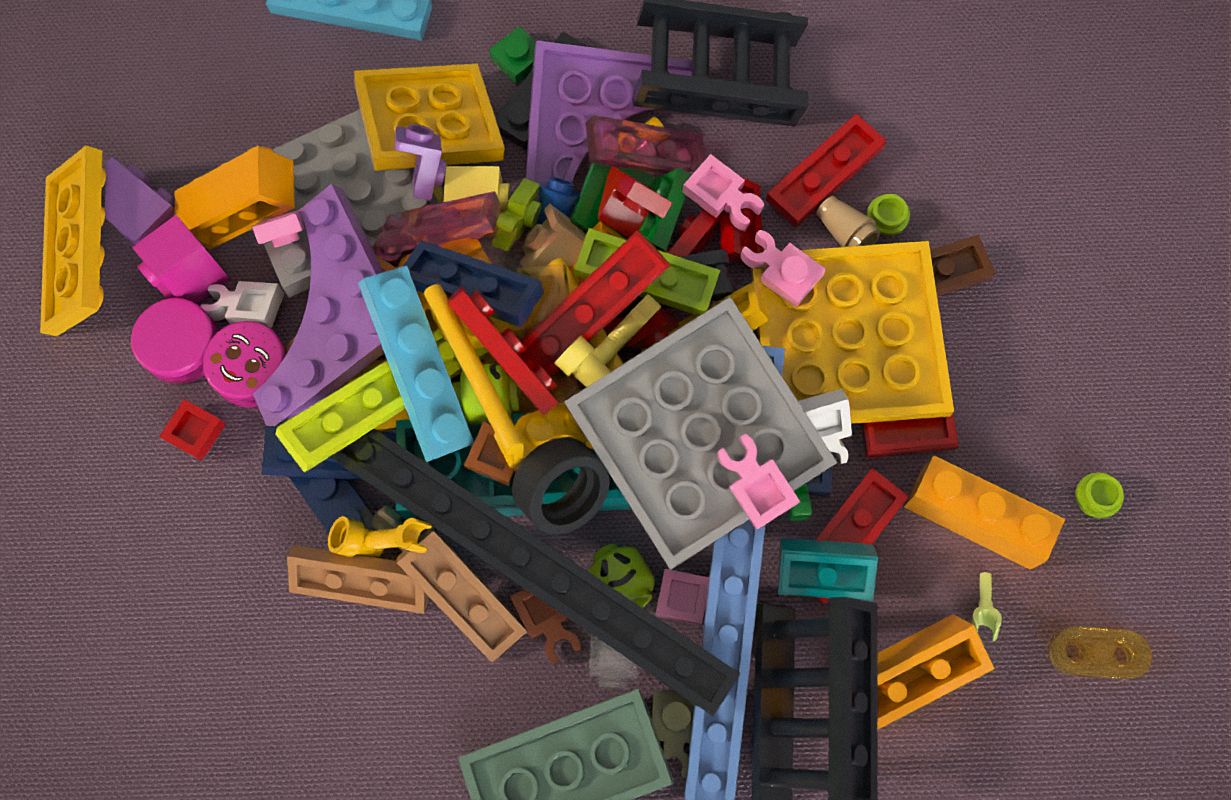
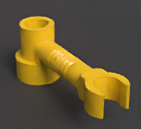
(350, 537)

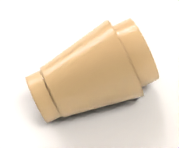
(847, 224)

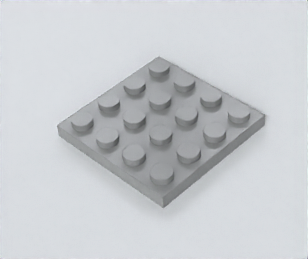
(339, 157)
(680, 404)

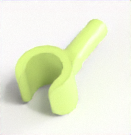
(985, 613)

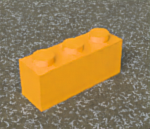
(236, 196)
(984, 513)
(928, 667)

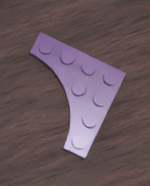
(569, 89)
(336, 329)

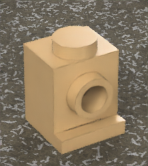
(553, 240)

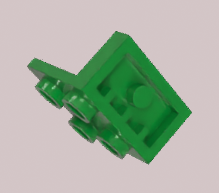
(654, 228)

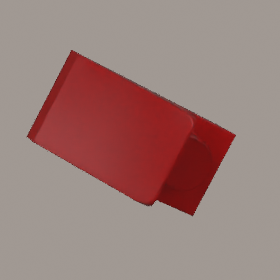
(628, 203)

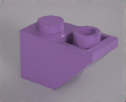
(132, 204)

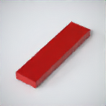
(595, 301)

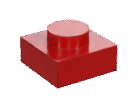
(654, 329)
(192, 430)

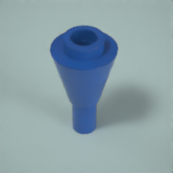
(559, 194)

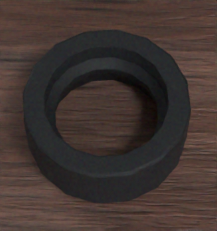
(545, 465)

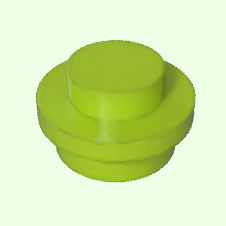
(889, 213)
(1099, 495)

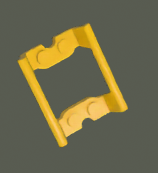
(531, 428)

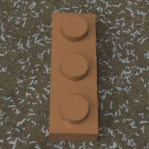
(353, 579)
(462, 595)

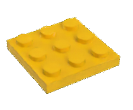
(442, 98)

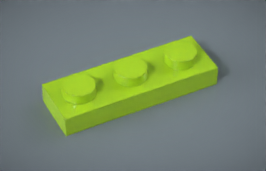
(682, 286)

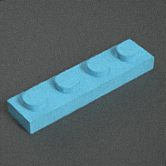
(388, 17)
(416, 363)

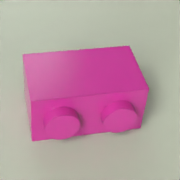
(178, 262)

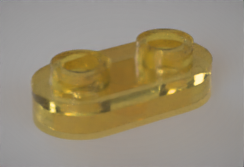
(1097, 653)

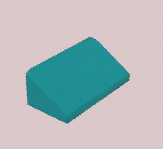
(827, 569)

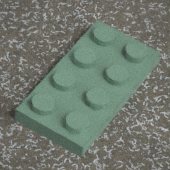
(583, 756)

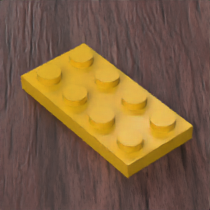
(72, 242)

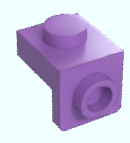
(429, 167)

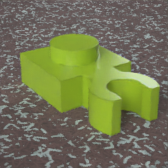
(521, 212)

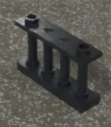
(716, 97)
(852, 702)

